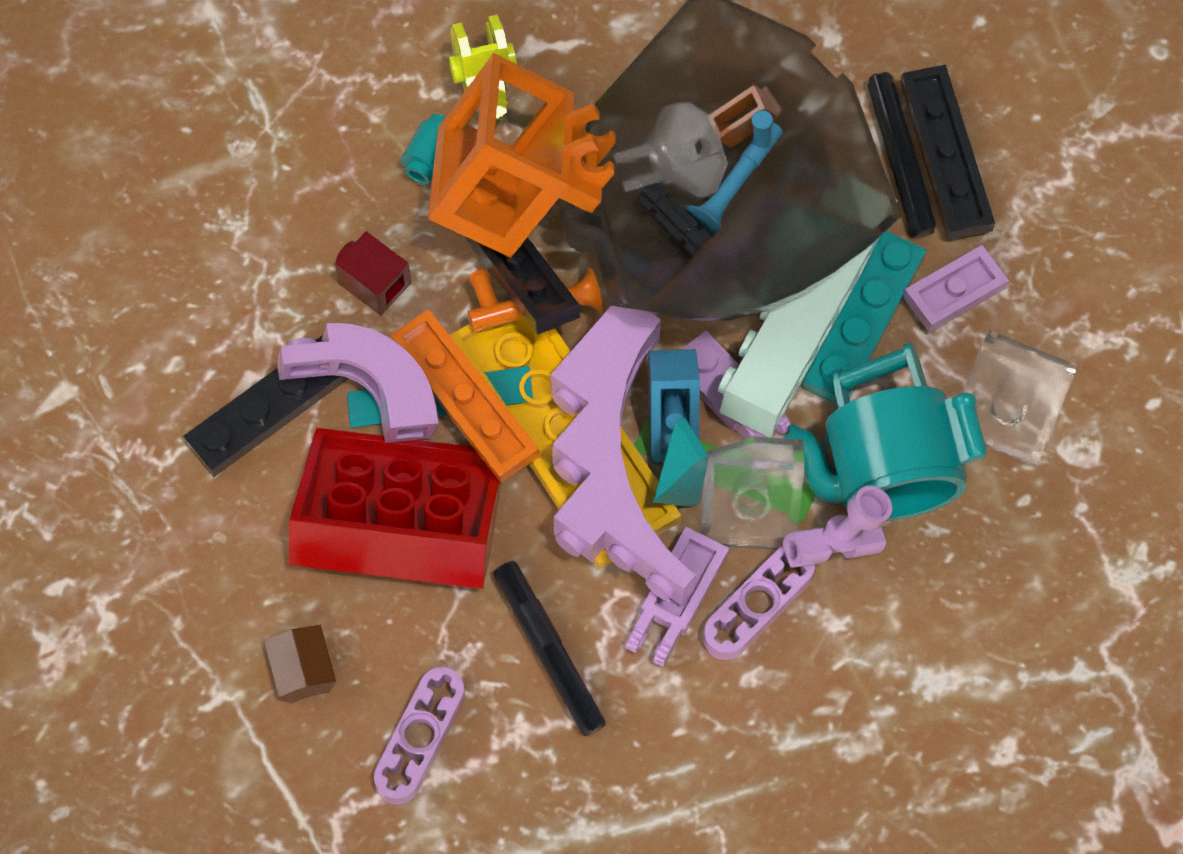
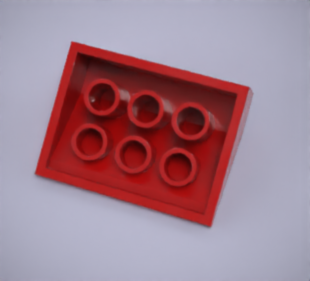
(394, 509)

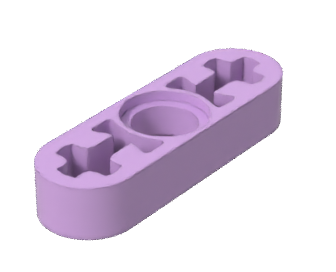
(745, 636)
(392, 762)

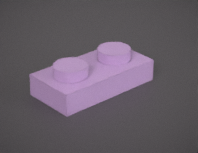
(955, 288)

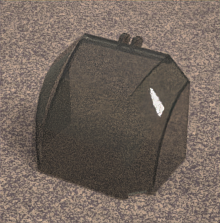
(795, 217)

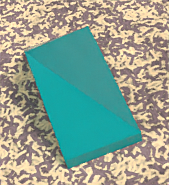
(683, 468)

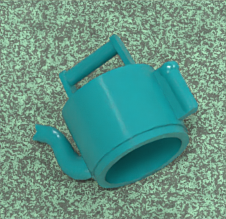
(895, 439)

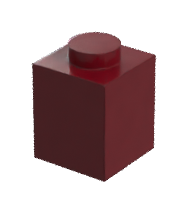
(372, 272)

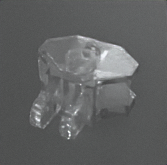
(674, 152)

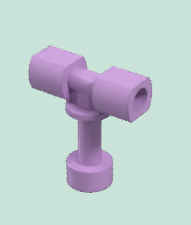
(852, 535)

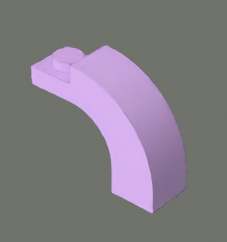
(375, 363)

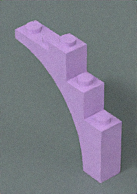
(603, 508)

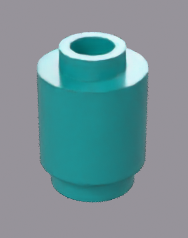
(420, 152)

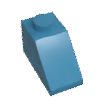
(672, 395)

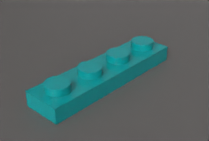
(866, 312)

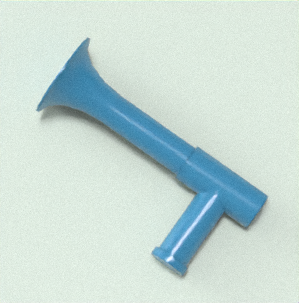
(765, 136)

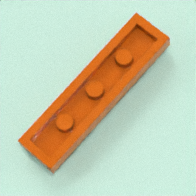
(467, 397)

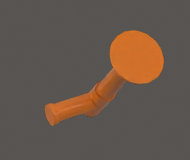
(494, 313)

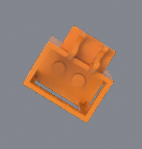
(505, 190)

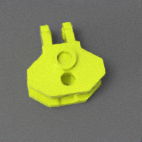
(468, 62)

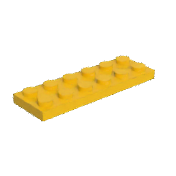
(517, 346)

